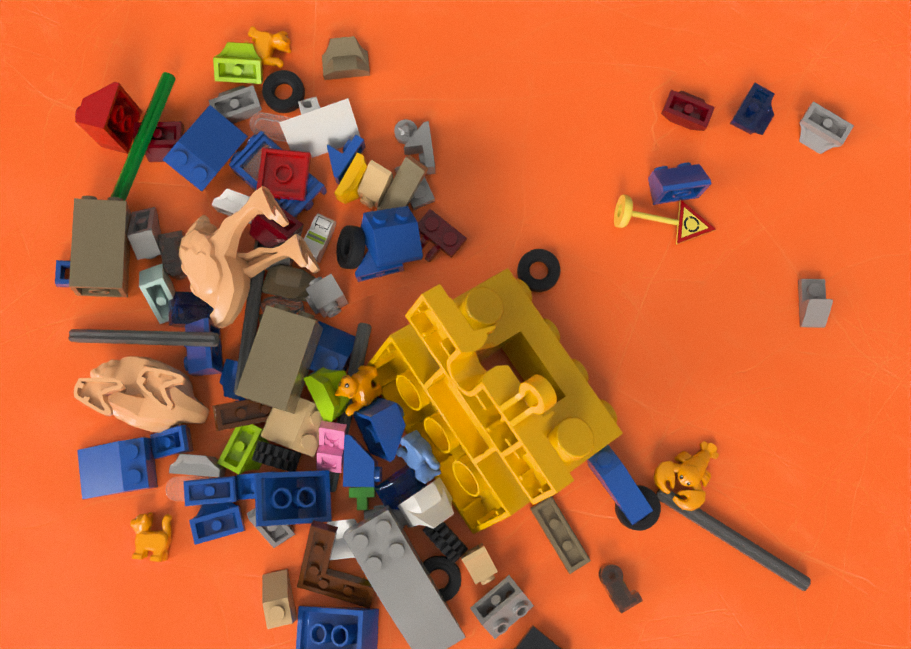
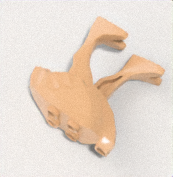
(224, 275)
(141, 394)

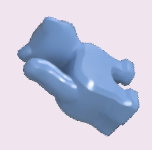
(419, 456)

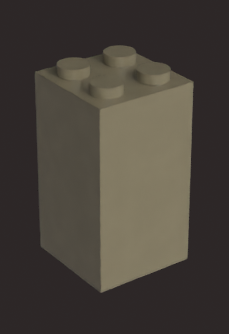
(100, 247)
(280, 358)

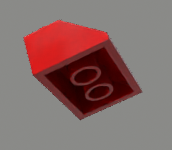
(109, 117)

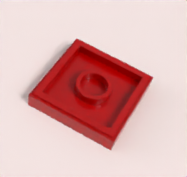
(284, 173)

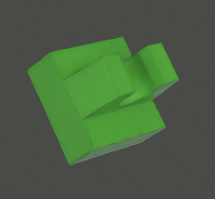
(362, 495)

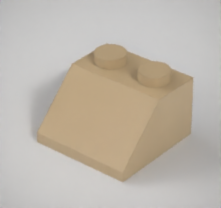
(295, 430)

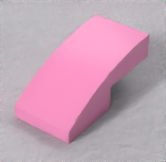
(331, 446)

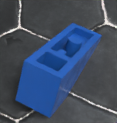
(619, 484)

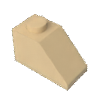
(374, 184)
(479, 564)
(278, 599)

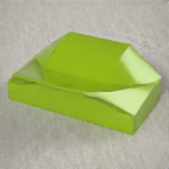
(238, 64)
(322, 387)
(240, 449)

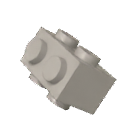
(325, 296)
(501, 607)

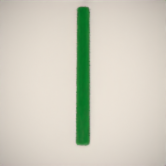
(143, 136)

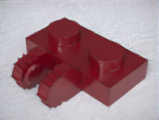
(441, 234)

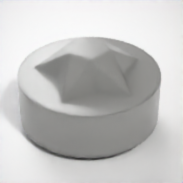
(404, 130)

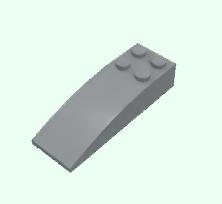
(402, 582)

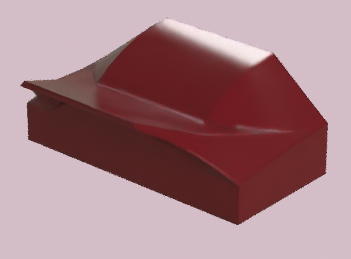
(687, 110)
(163, 139)
(270, 232)

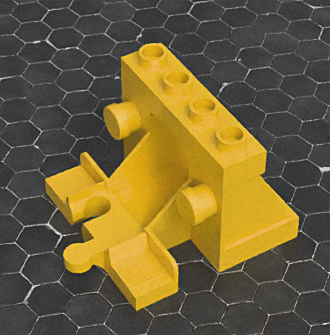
(487, 430)

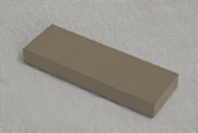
(404, 184)
(560, 534)

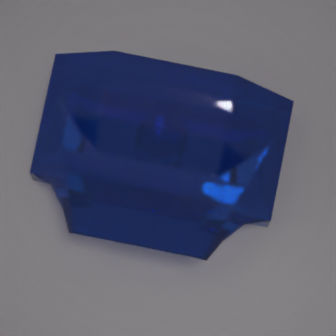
(754, 111)
(187, 308)
(399, 487)

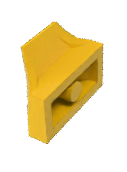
(348, 187)

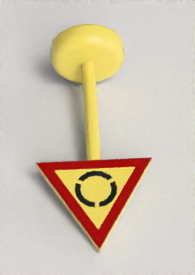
(688, 224)

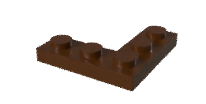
(239, 414)
(319, 578)

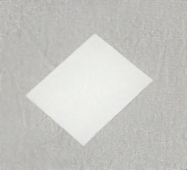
(323, 126)

